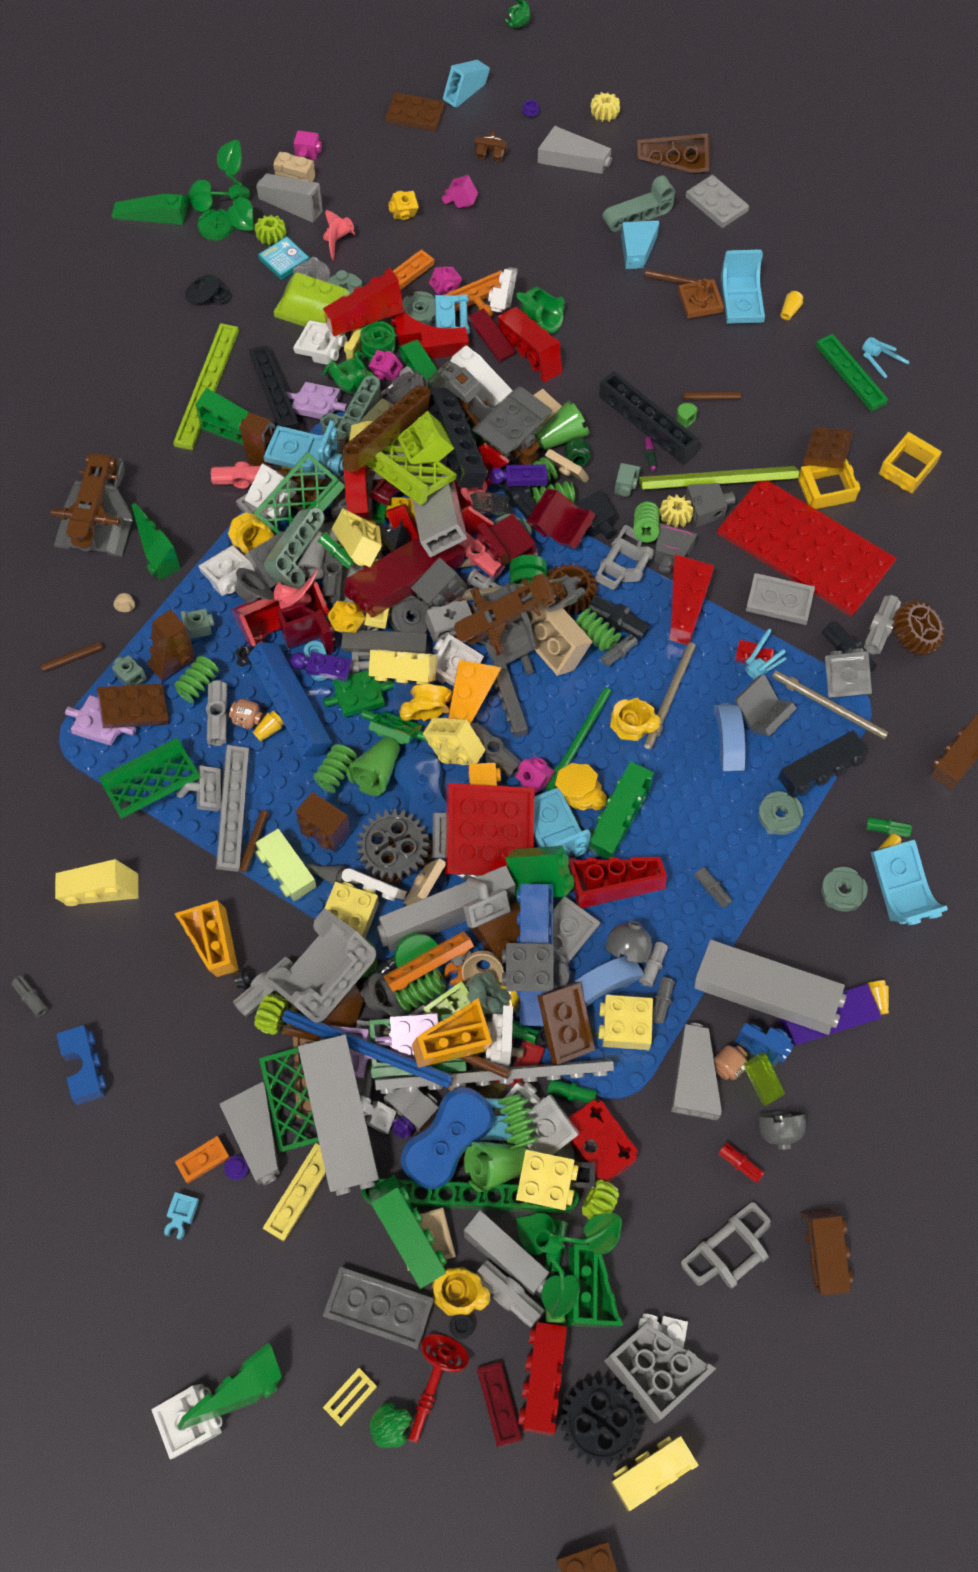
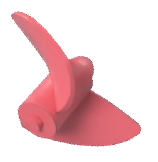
(337, 228)
(290, 595)

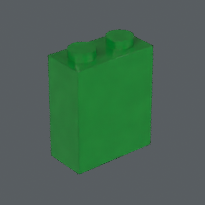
(541, 866)

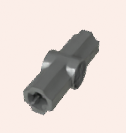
(332, 581)
(503, 758)

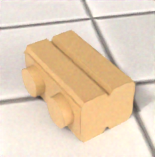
(294, 167)

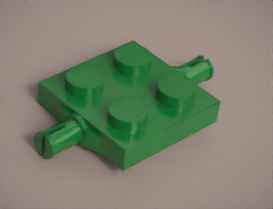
(358, 693)
(393, 726)

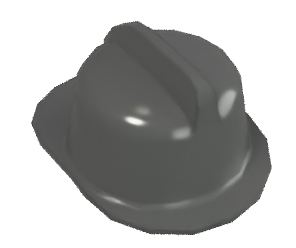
(251, 586)
(381, 998)

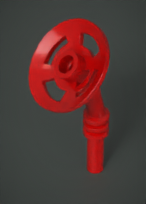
(440, 1363)

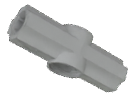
(881, 625)
(217, 723)
(251, 998)
(509, 1294)

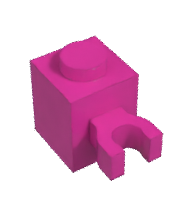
(307, 145)
(461, 192)

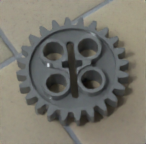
(384, 828)

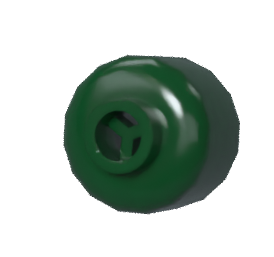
(578, 451)

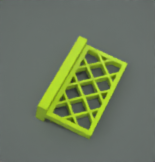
(402, 478)

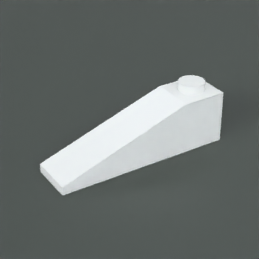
(492, 385)

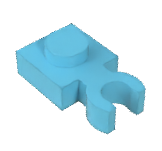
(180, 1211)

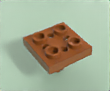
(701, 295)

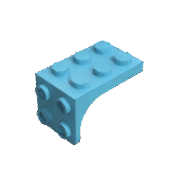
(742, 286)
(290, 445)
(556, 824)
(905, 884)

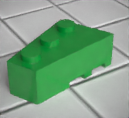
(595, 1301)

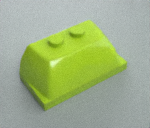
(306, 298)

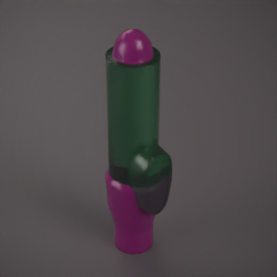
(649, 454)

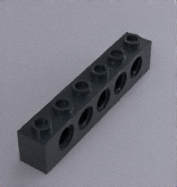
(648, 417)
(465, 457)

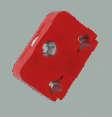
(607, 1139)

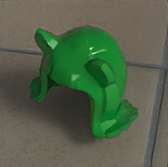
(543, 308)
(348, 374)

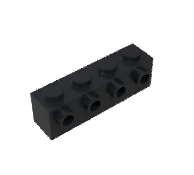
(823, 764)

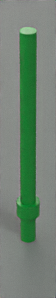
(580, 736)

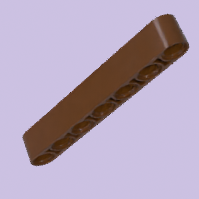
(385, 428)

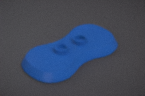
(421, 781)
(434, 1153)

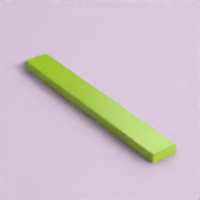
(210, 378)
(719, 477)

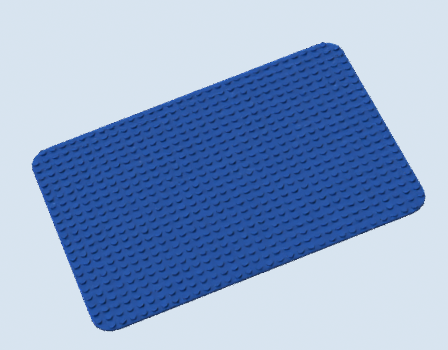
(689, 818)

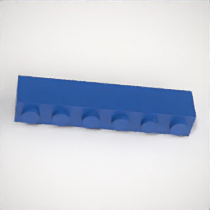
(289, 699)
(535, 927)

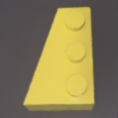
(358, 537)
(96, 883)
(653, 1472)

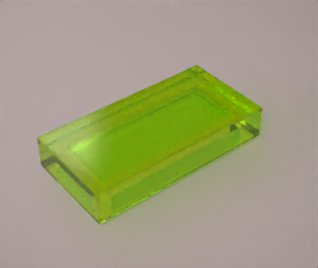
(764, 1079)

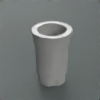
(313, 558)

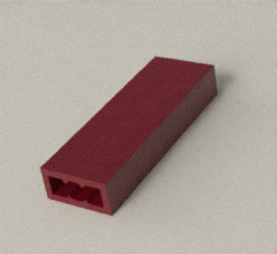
(393, 575)

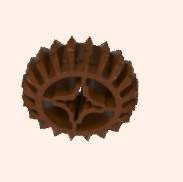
(587, 582)
(918, 627)

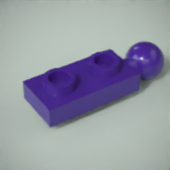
(520, 475)
(323, 665)

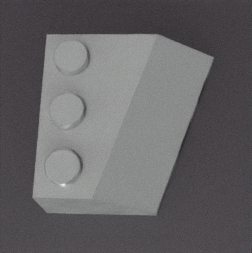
(657, 1371)

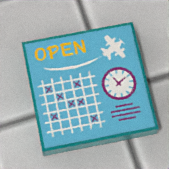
(283, 257)

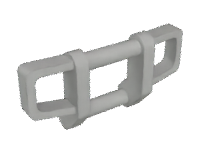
(622, 574)
(705, 1249)

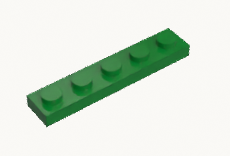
(851, 372)

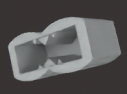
(413, 1105)

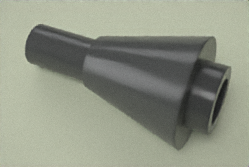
(329, 873)

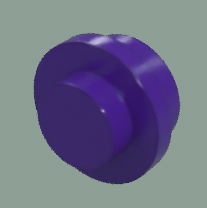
(530, 108)
(402, 1127)
(236, 1168)

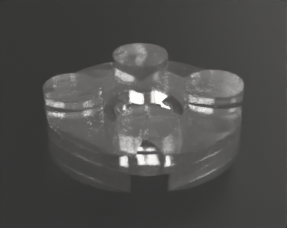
(314, 267)

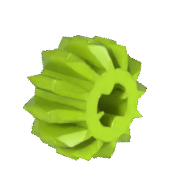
(270, 229)
(270, 1014)
(600, 1199)

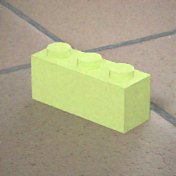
(285, 865)

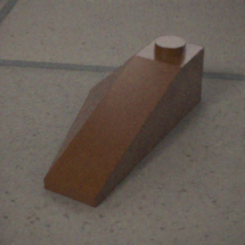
(683, 153)

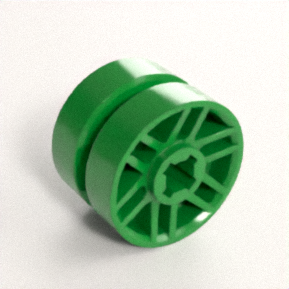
(377, 337)
(526, 567)

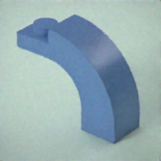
(731, 736)
(608, 977)

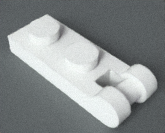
(389, 891)

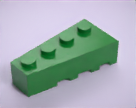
(620, 810)
(407, 1232)

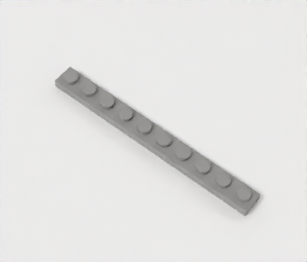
(483, 1077)

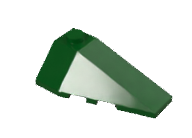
(156, 208)
(157, 548)
(252, 1382)

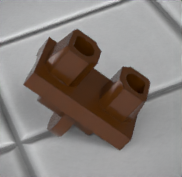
(491, 144)

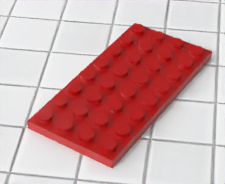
(806, 546)

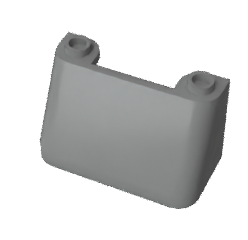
(324, 969)

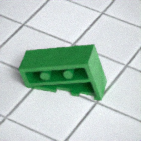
(220, 416)

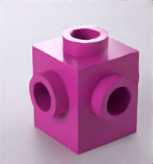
(445, 280)
(385, 365)
(534, 773)

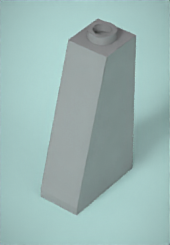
(573, 152)
(291, 195)
(696, 1079)
(253, 1129)
(505, 1253)

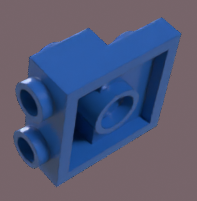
(774, 1044)

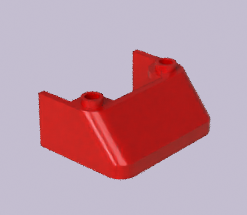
(470, 516)
(261, 616)

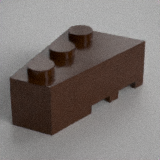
(256, 436)
(308, 481)
(170, 646)
(958, 756)
(499, 931)
(828, 1251)

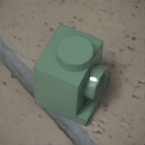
(626, 479)
(197, 623)
(128, 671)

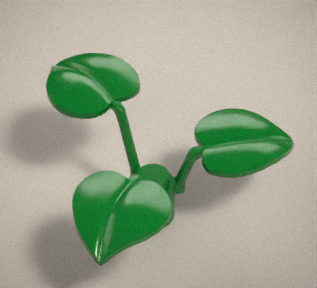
(241, 213)
(538, 1236)

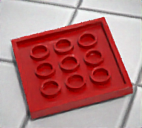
(486, 826)

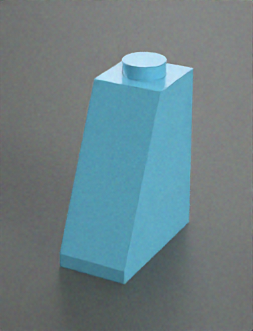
(465, 81)
(638, 242)

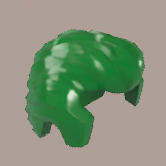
(519, 14)
(389, 1425)

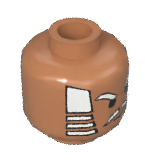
(245, 713)
(730, 1062)

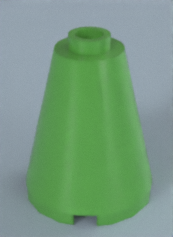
(561, 427)
(374, 767)
(492, 1164)

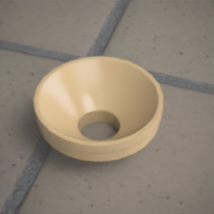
(470, 966)

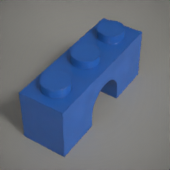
(87, 1083)

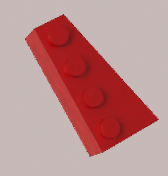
(365, 305)
(532, 343)
(688, 593)
(615, 879)
(544, 1379)

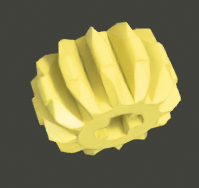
(605, 107)
(676, 511)

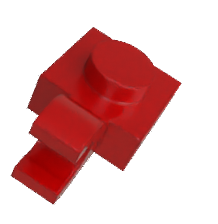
(746, 649)

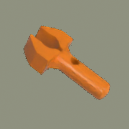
(451, 968)

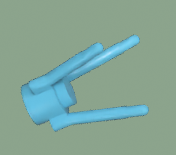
(873, 347)
(759, 667)

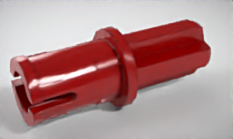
(741, 1162)

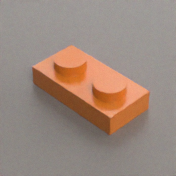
(202, 1160)

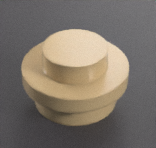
(124, 603)

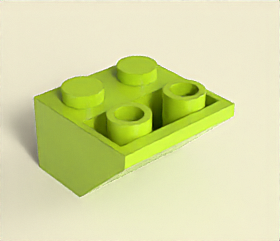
(425, 440)
(450, 1001)

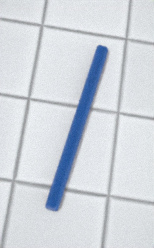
(369, 1049)

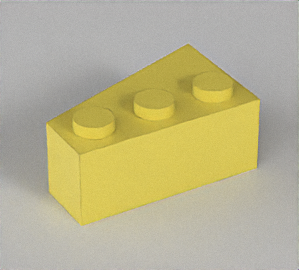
(402, 666)

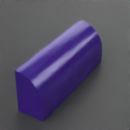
(857, 1010)

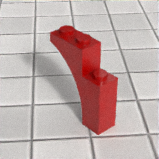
(435, 340)
(357, 491)

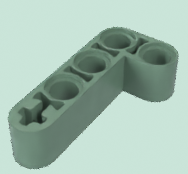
(642, 208)
(362, 402)
(308, 523)

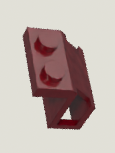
(560, 519)
(506, 540)
(305, 625)

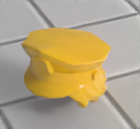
(248, 532)
(427, 703)
(633, 719)
(581, 787)
(460, 1292)

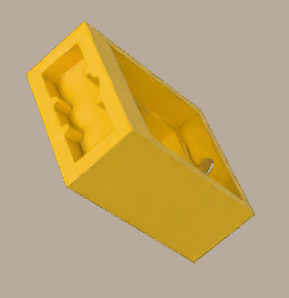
(910, 444)
(811, 492)

